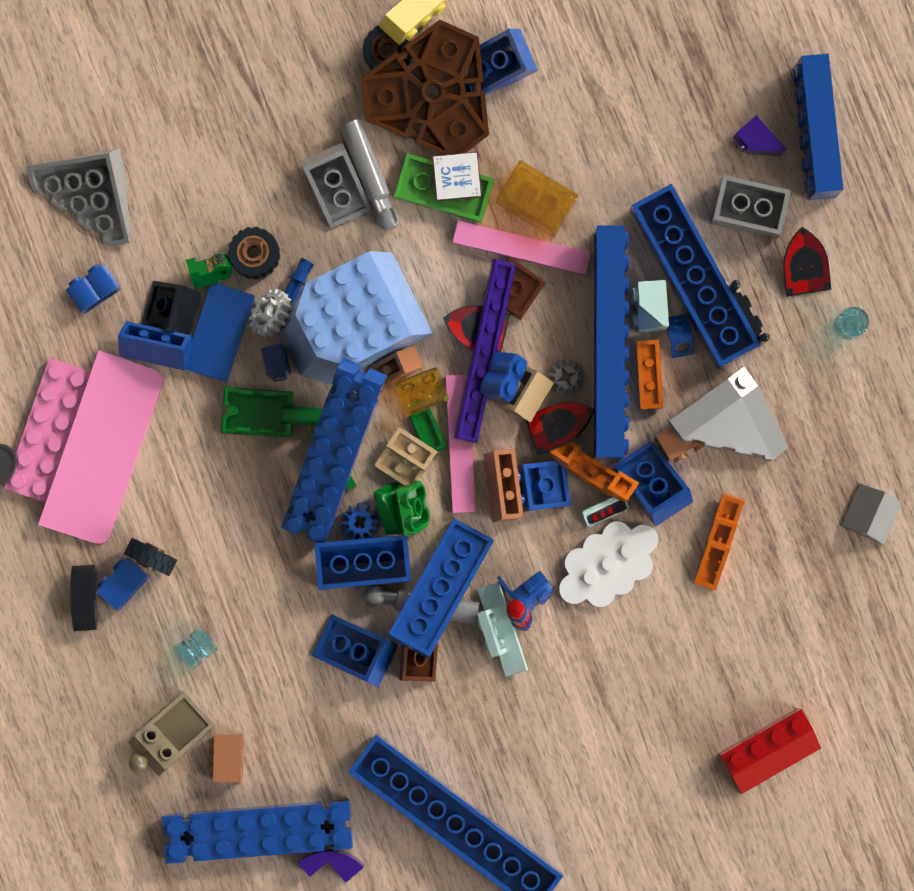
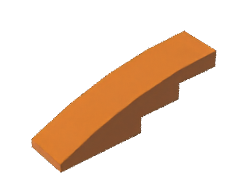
(719, 541)

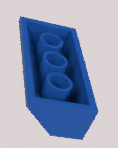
(362, 562)

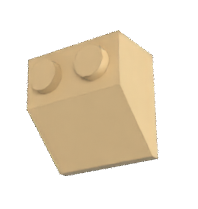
(529, 395)

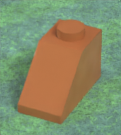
(398, 364)

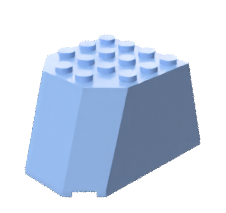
(353, 314)

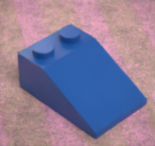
(504, 61)
(660, 487)
(355, 650)

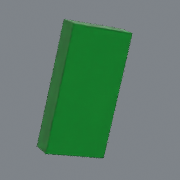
(427, 429)

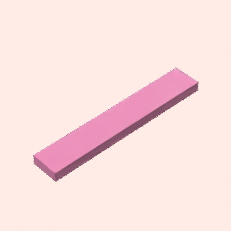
(521, 247)
(460, 451)

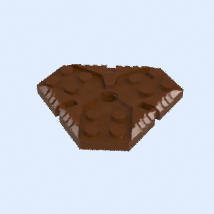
(397, 93)

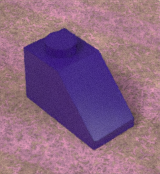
(758, 139)

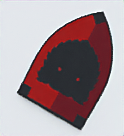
(805, 265)
(464, 323)
(558, 425)

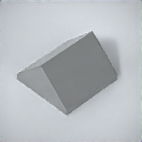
(871, 513)

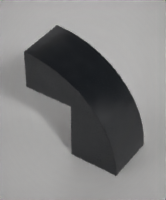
(83, 598)

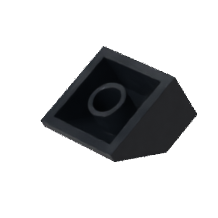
(171, 307)

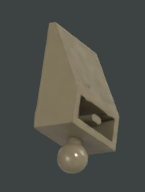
(169, 733)

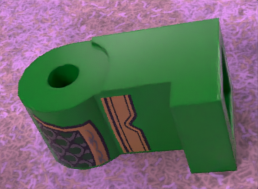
(209, 270)

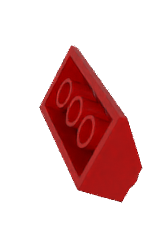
(770, 750)

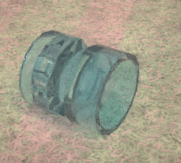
(851, 323)
(198, 646)

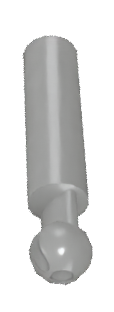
(369, 173)
(377, 596)

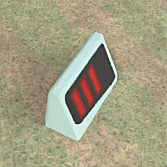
(603, 511)

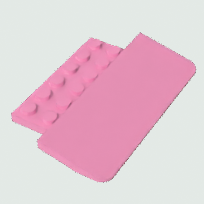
(85, 442)

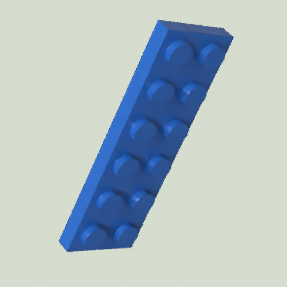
(440, 588)

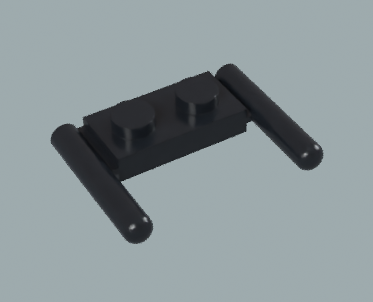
(745, 306)

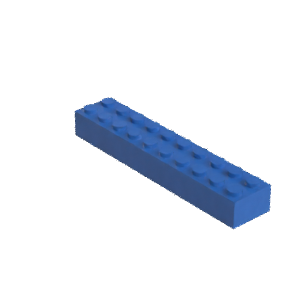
(609, 342)
(452, 819)

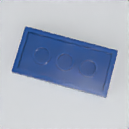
(219, 331)

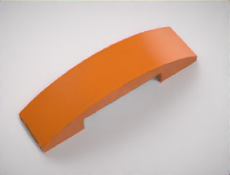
(593, 472)

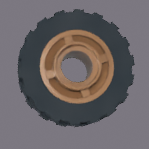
(264, 262)

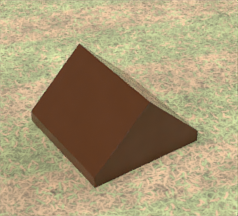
(417, 667)

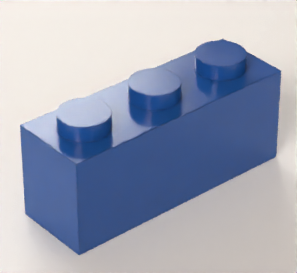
(155, 345)

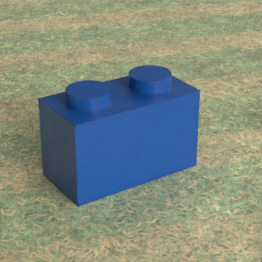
(122, 583)

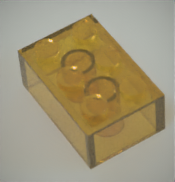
(536, 198)

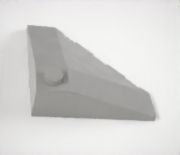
(90, 189)
(733, 418)

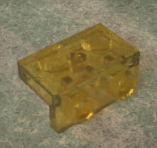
(421, 391)

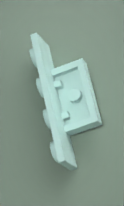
(499, 630)

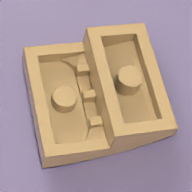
(405, 457)

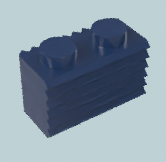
(276, 362)

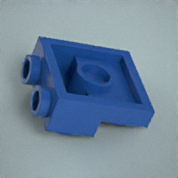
(543, 486)

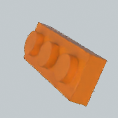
(649, 374)

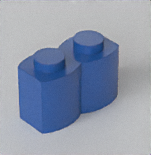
(93, 288)
(503, 376)

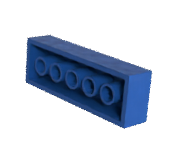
(818, 127)

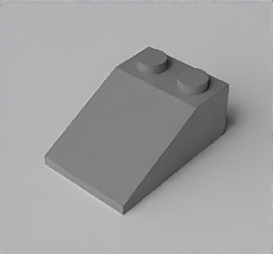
(336, 185)

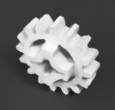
(270, 313)

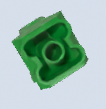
(402, 508)

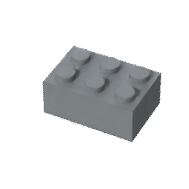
(750, 206)

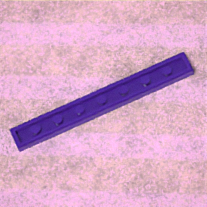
(484, 349)

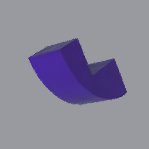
(341, 861)

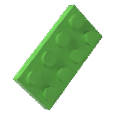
(418, 187)

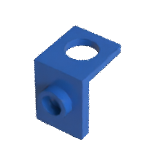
(680, 332)

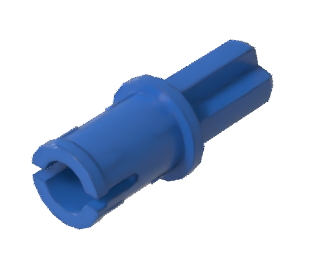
(298, 278)

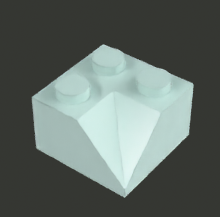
(651, 306)

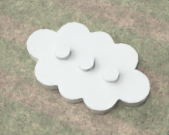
(608, 564)

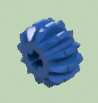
(352, 520)

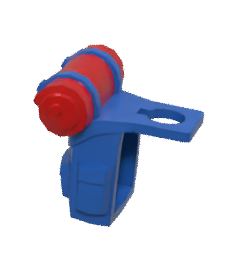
(525, 598)

